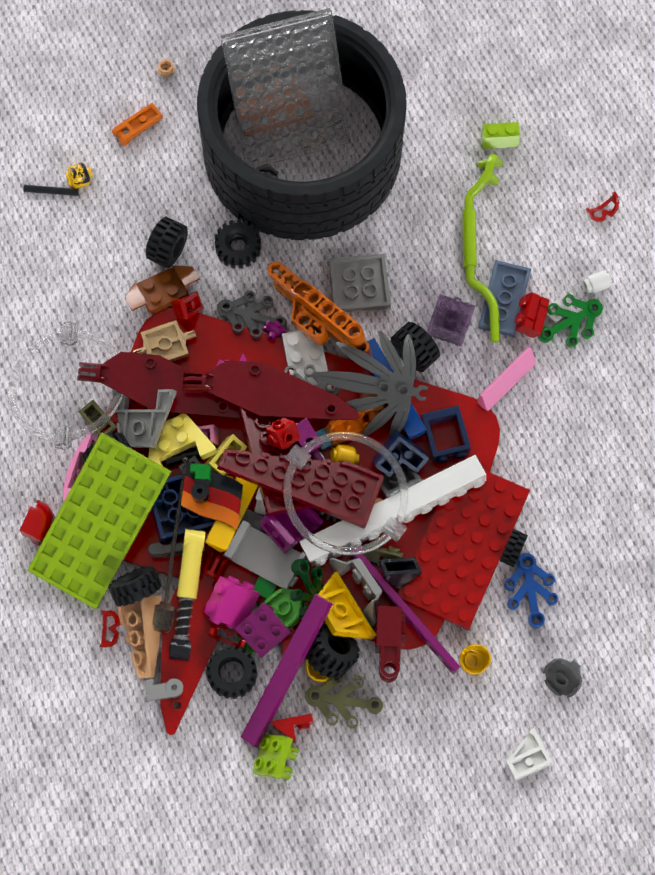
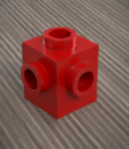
(282, 433)

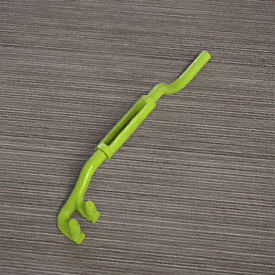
(469, 240)

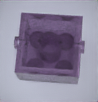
(451, 320)

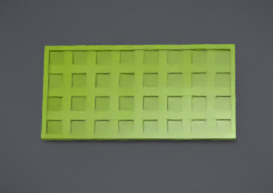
(99, 520)

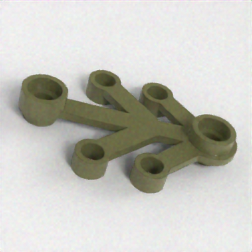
(340, 700)

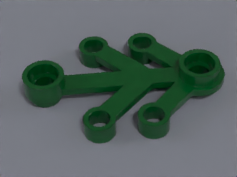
(301, 568)

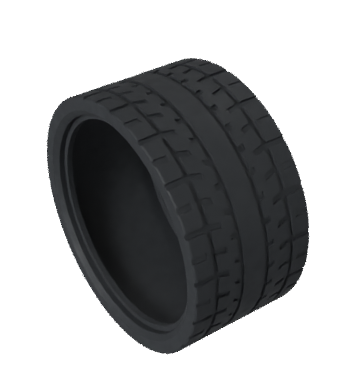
(311, 207)

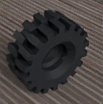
(233, 232)
(134, 586)

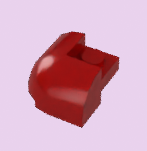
(37, 522)

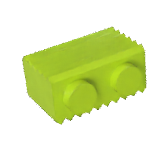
(500, 135)

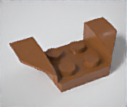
(161, 289)

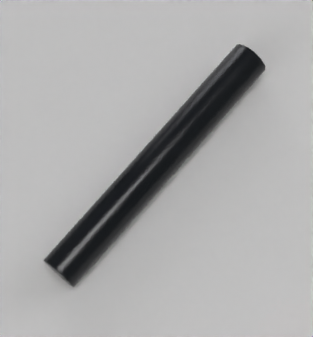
(51, 190)

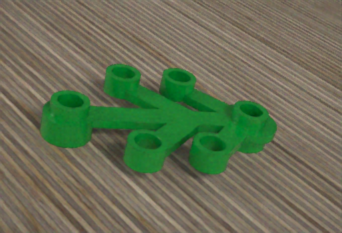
(573, 319)

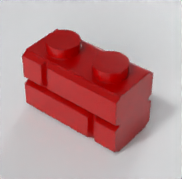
(531, 315)

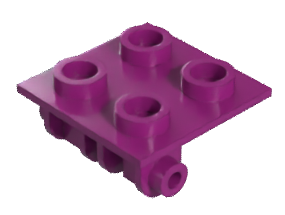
(262, 629)

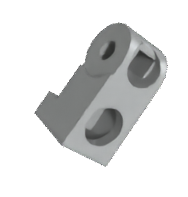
(171, 689)

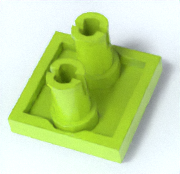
(273, 756)

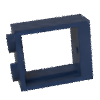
(441, 416)

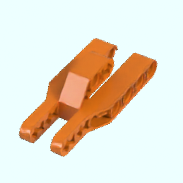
(311, 305)

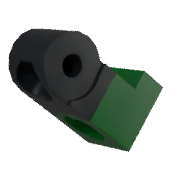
(201, 488)

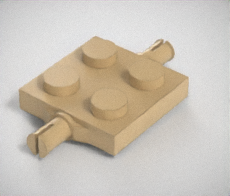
(166, 341)

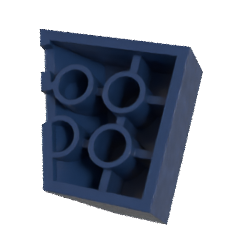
(165, 511)

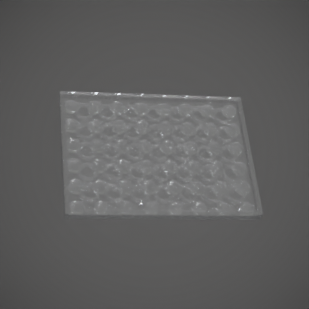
(287, 88)

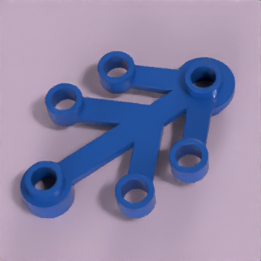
(530, 587)

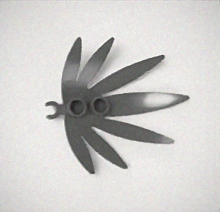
(391, 388)

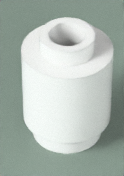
(597, 282)

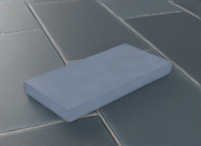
(508, 286)

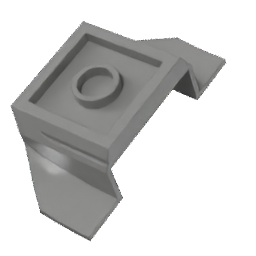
(360, 576)

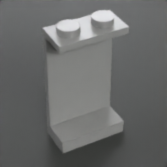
(262, 556)

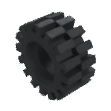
(513, 548)

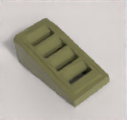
(90, 407)

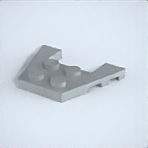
(144, 427)

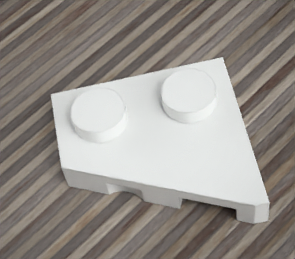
(528, 757)

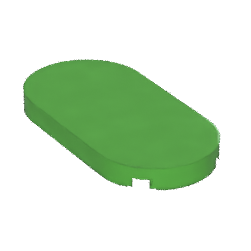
(284, 609)

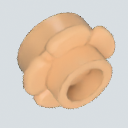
(166, 64)

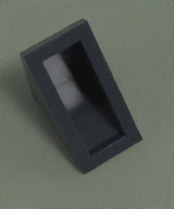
(400, 570)

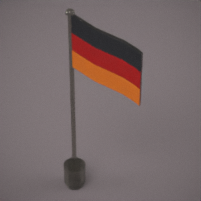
(221, 506)

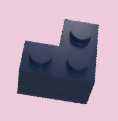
(404, 452)

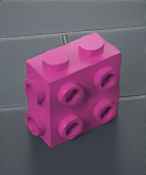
(231, 601)

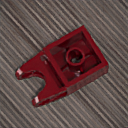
(389, 640)

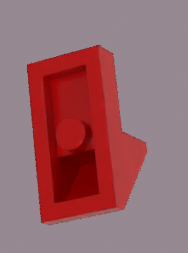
(187, 306)
(287, 725)

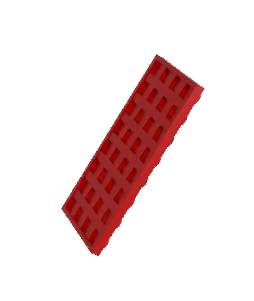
(464, 550)

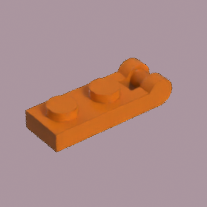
(137, 123)

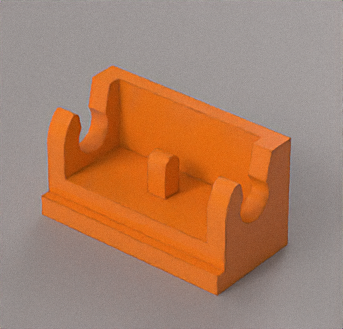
(355, 426)

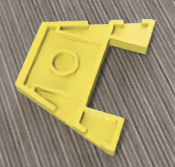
(179, 435)

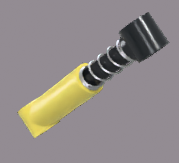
(187, 591)

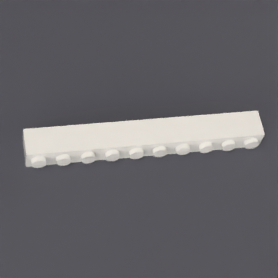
(421, 499)

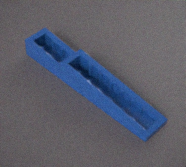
(414, 426)

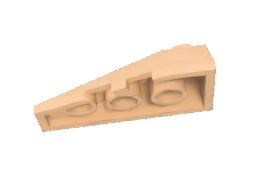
(141, 634)

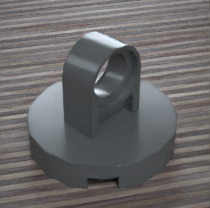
(563, 677)

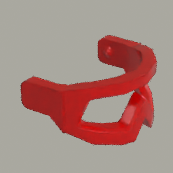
(614, 198)
(213, 632)
(104, 643)

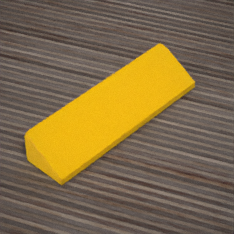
(221, 533)

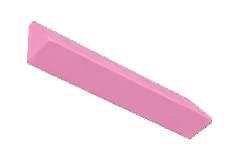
(506, 380)

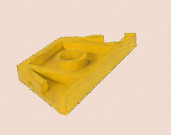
(345, 615)

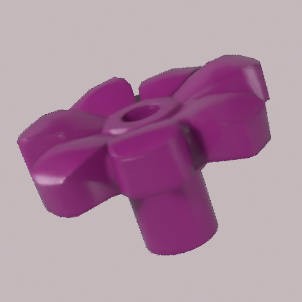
(273, 330)

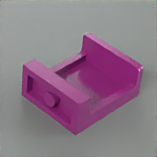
(284, 533)

